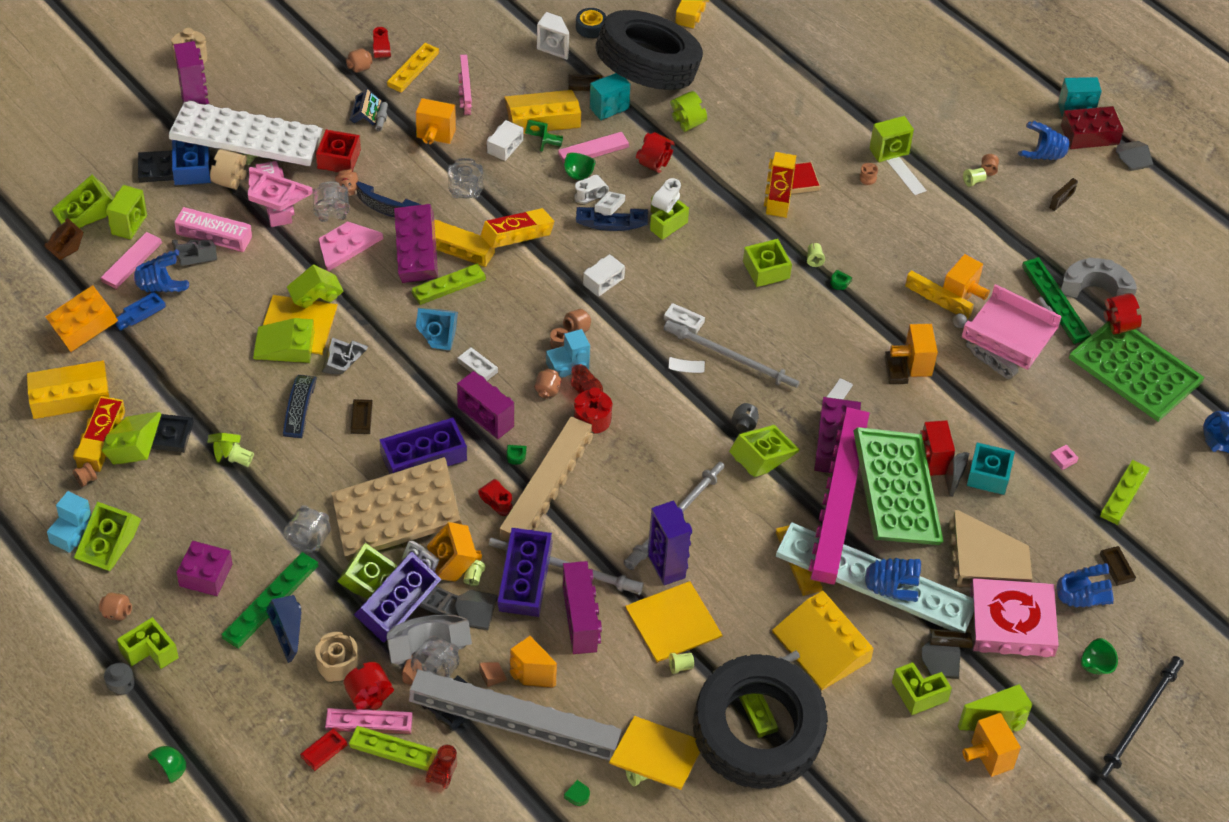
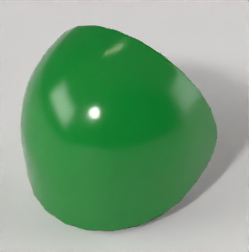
(579, 165)
(1099, 657)
(170, 760)

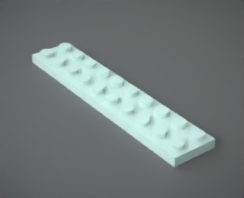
(934, 601)

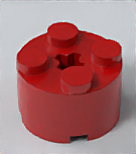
(655, 151)
(1122, 313)
(594, 408)
(368, 686)

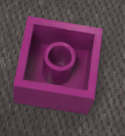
(204, 568)

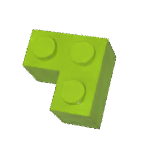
(666, 223)
(314, 284)
(146, 641)
(920, 693)

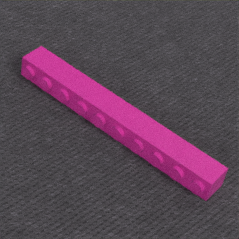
(838, 500)

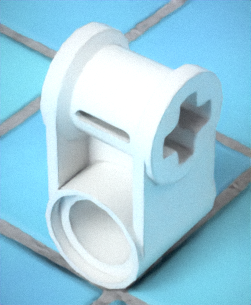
(592, 188)
(667, 195)

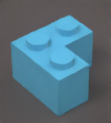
(574, 352)
(72, 521)

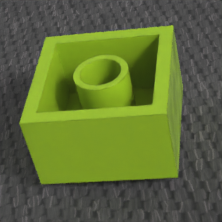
(891, 139)
(126, 212)
(767, 262)

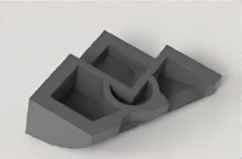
(195, 251)
(341, 355)

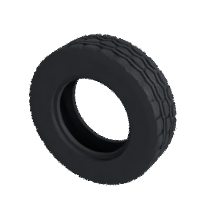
(649, 50)
(745, 763)

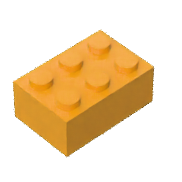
(81, 318)

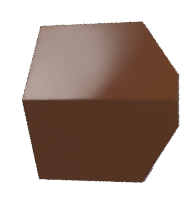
(65, 240)

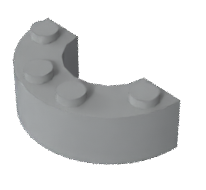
(1097, 273)
(410, 635)

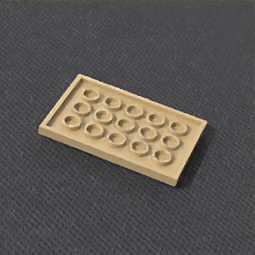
(396, 507)

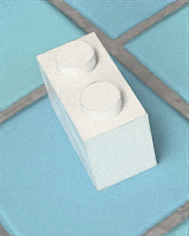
(505, 140)
(603, 275)

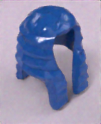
(1050, 143)
(154, 276)
(1217, 431)
(885, 575)
(1077, 590)

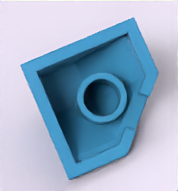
(437, 326)

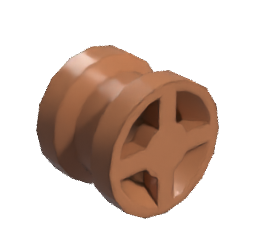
(990, 164)
(868, 173)
(557, 338)
(84, 474)

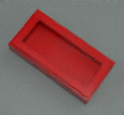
(324, 749)

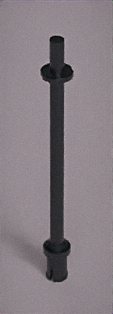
(1168, 674)

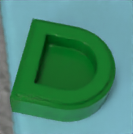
(840, 280)
(516, 454)
(578, 794)

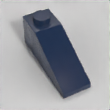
(286, 620)

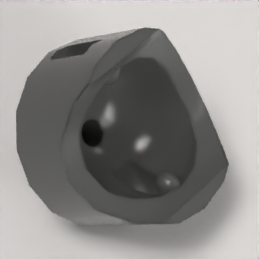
(743, 421)
(119, 678)

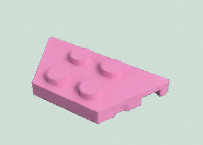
(464, 89)
(275, 190)
(346, 242)

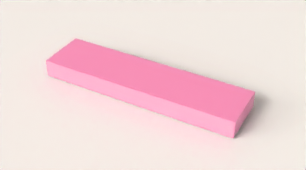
(597, 146)
(130, 260)
(380, 721)

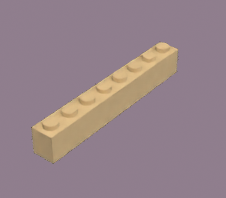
(548, 478)

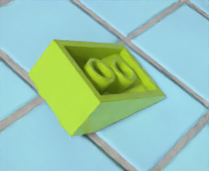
(84, 203)
(285, 341)
(131, 438)
(763, 450)
(106, 536)
(366, 571)
(1011, 703)

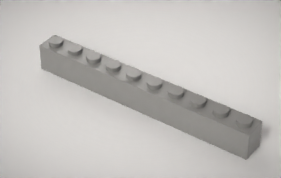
(514, 715)

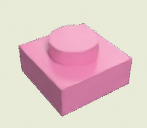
(1064, 457)

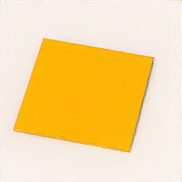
(322, 313)
(673, 621)
(656, 752)

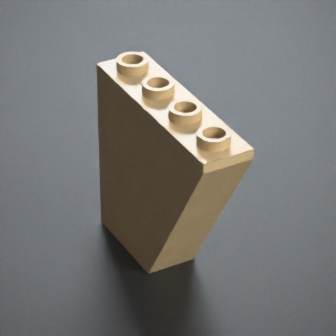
(986, 553)

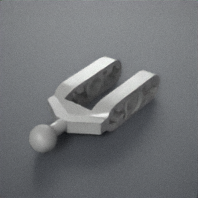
(999, 364)

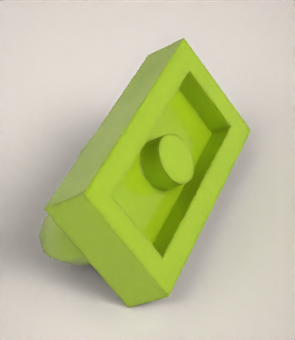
(223, 444)

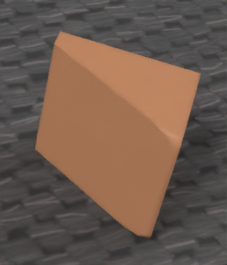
(407, 673)
(492, 673)

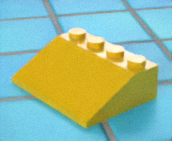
(554, 108)
(66, 389)
(824, 639)

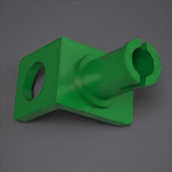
(546, 137)

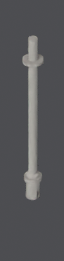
(683, 332)
(640, 552)
(621, 582)

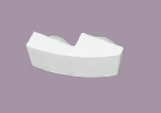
(423, 554)

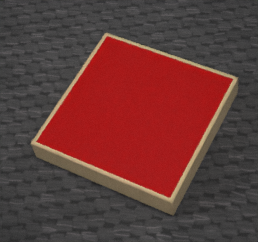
(805, 178)

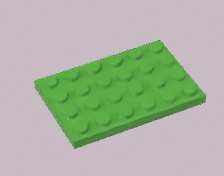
(1137, 370)
(898, 486)

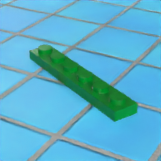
(1056, 300)
(256, 613)

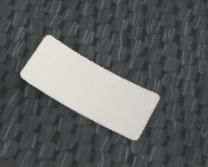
(686, 366)
(840, 389)

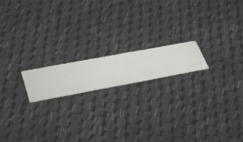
(906, 175)

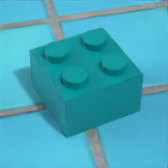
(1079, 93)
(609, 96)
(990, 468)

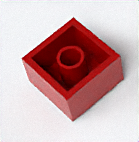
(338, 151)
(938, 446)

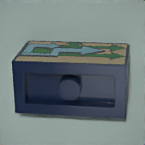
(365, 106)

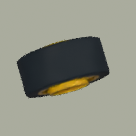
(589, 22)

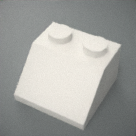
(553, 36)

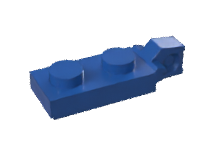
(140, 310)

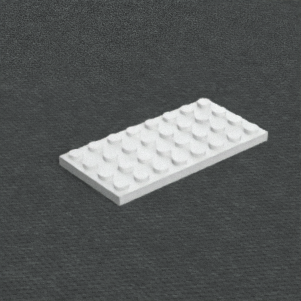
(246, 133)

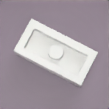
(609, 203)
(684, 317)
(476, 362)

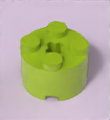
(688, 111)

